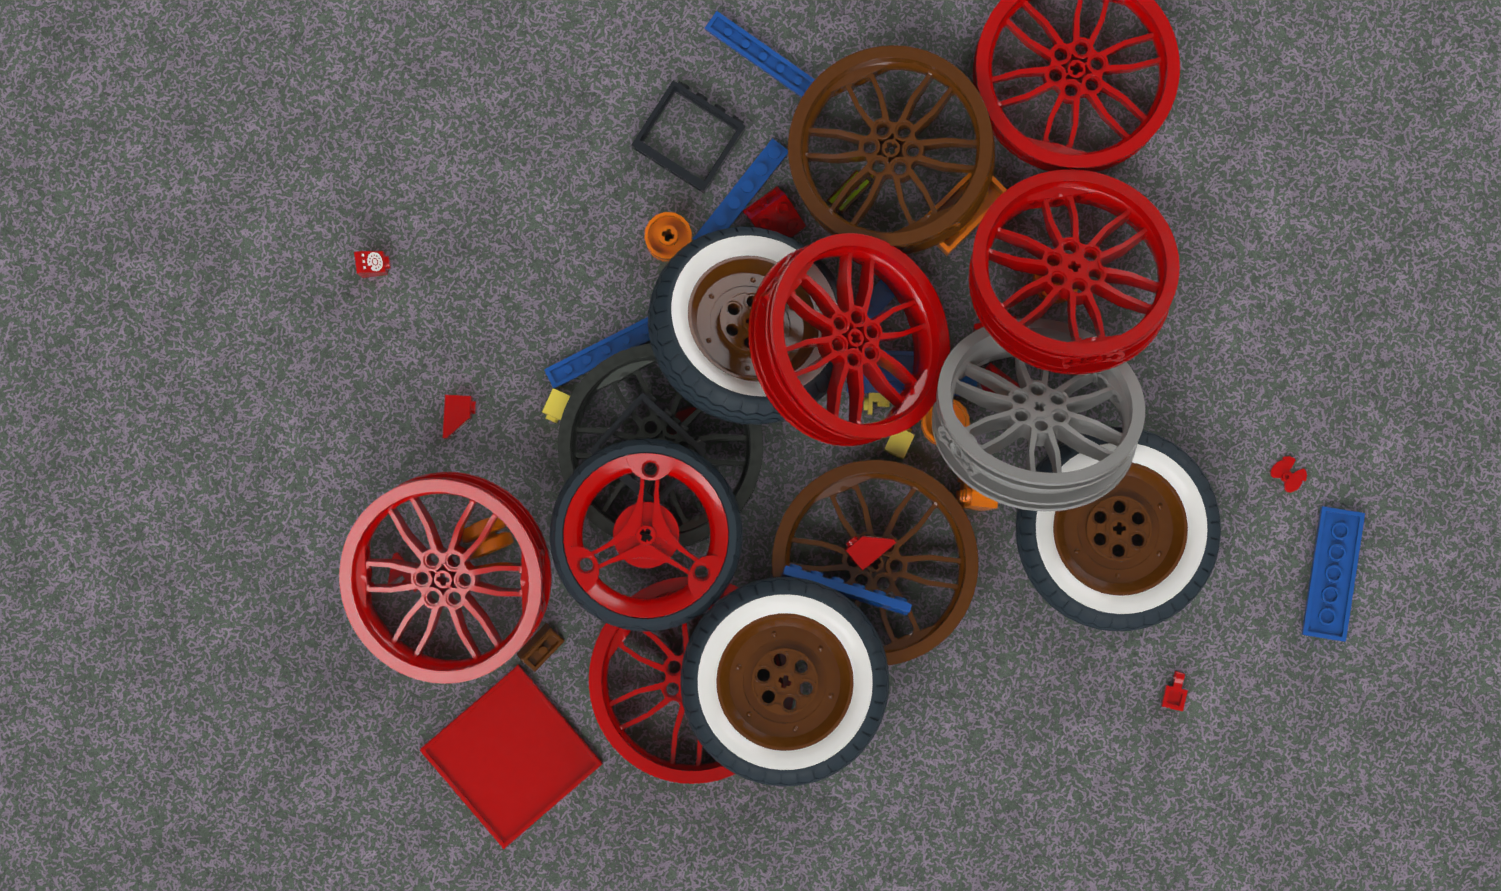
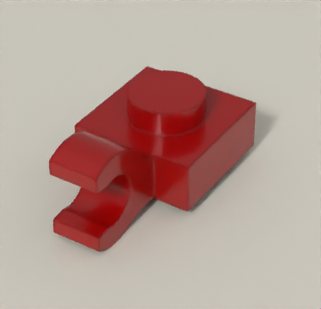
(1174, 696)

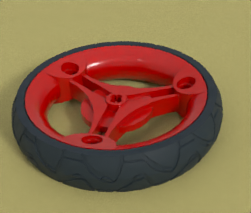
(698, 593)

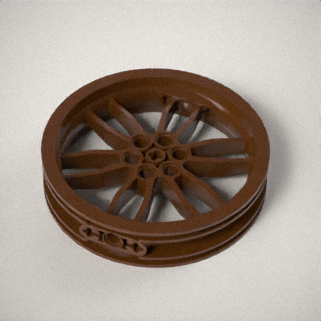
(855, 71)
(848, 477)

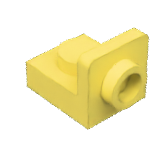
(874, 398)

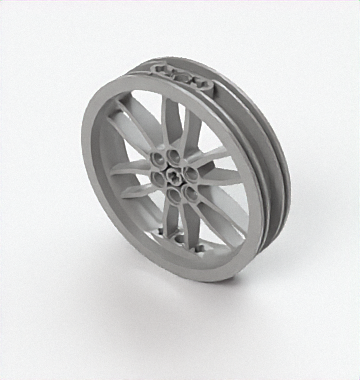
(1040, 417)

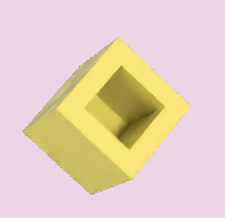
(555, 405)
(899, 443)

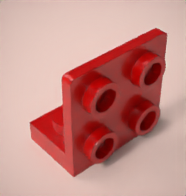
(775, 214)

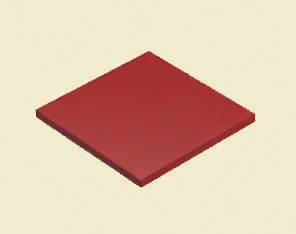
(511, 756)

